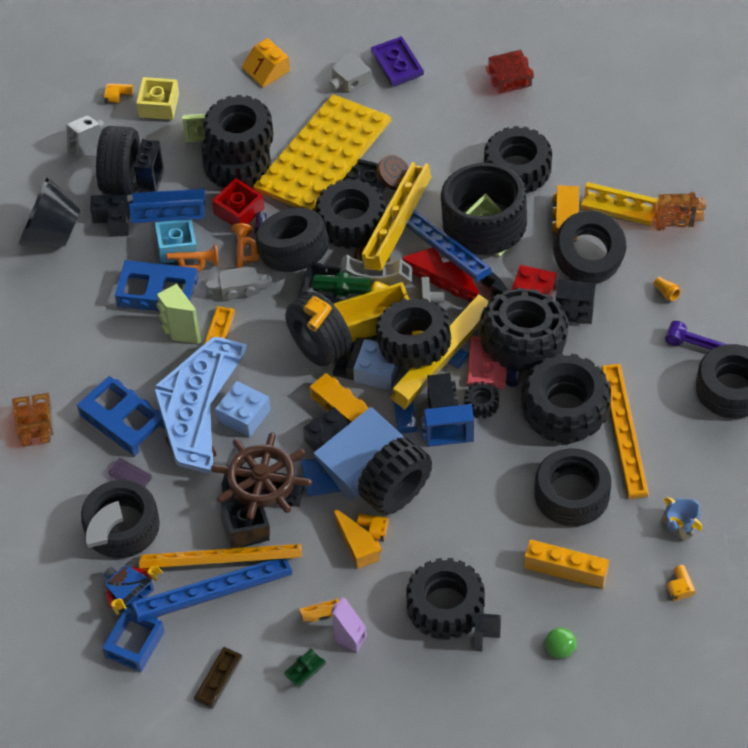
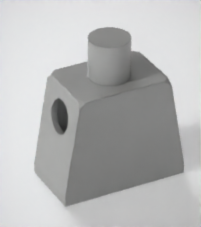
(350, 74)
(83, 135)

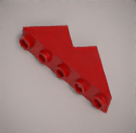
(442, 275)

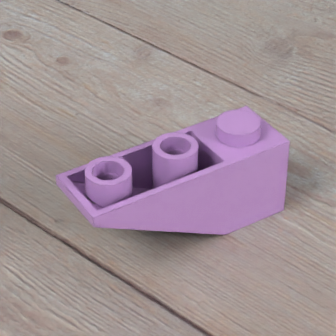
(348, 627)

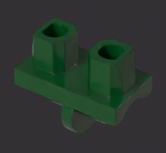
(304, 668)

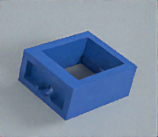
(452, 433)
(126, 657)

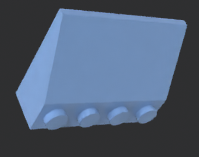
(353, 447)

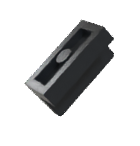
(345, 365)
(486, 626)

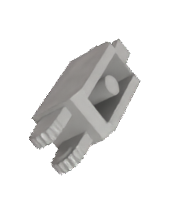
(238, 283)

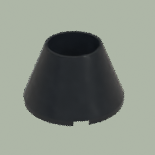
(50, 218)

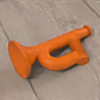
(241, 231)
(210, 255)

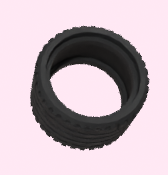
(484, 233)

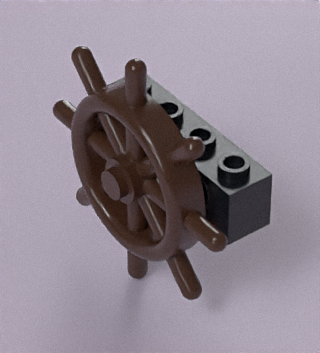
(260, 484)

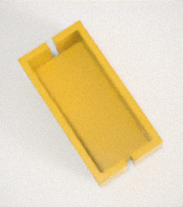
(364, 310)

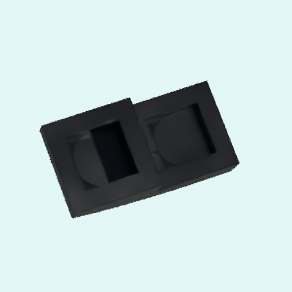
(494, 283)

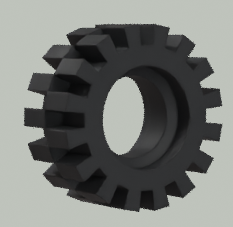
(486, 391)

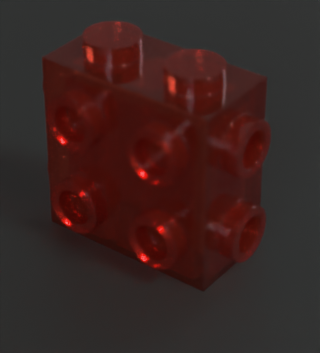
(509, 71)

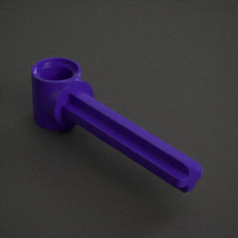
(678, 333)

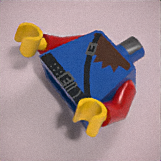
(128, 585)

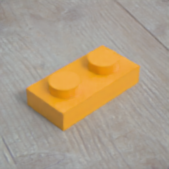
(314, 612)

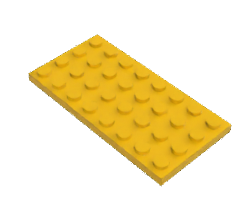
(322, 152)

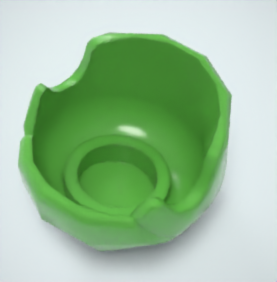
(560, 643)

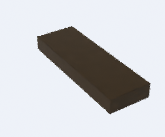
(218, 677)

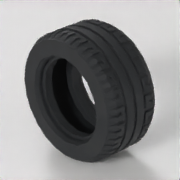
(116, 160)
(579, 463)
(128, 494)

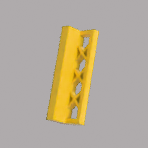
(619, 206)

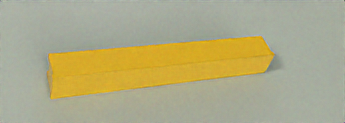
(396, 216)
(461, 330)

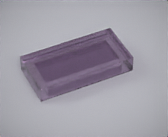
(126, 471)

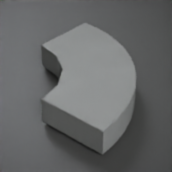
(102, 523)

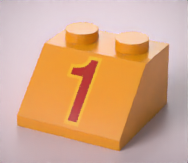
(266, 63)

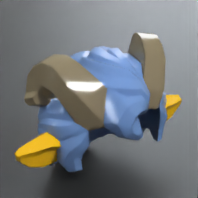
(682, 517)

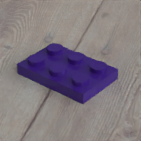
(397, 61)

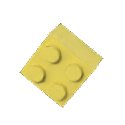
(157, 98)

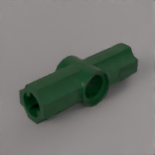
(341, 284)

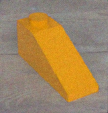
(358, 541)

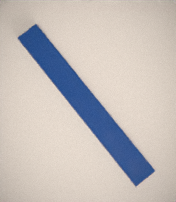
(448, 247)
(210, 589)

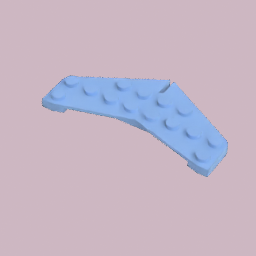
(186, 400)

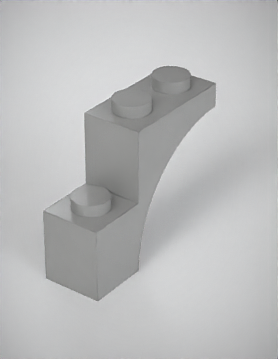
(391, 274)

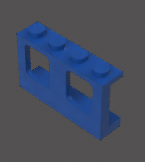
(168, 205)
(156, 275)
(111, 421)

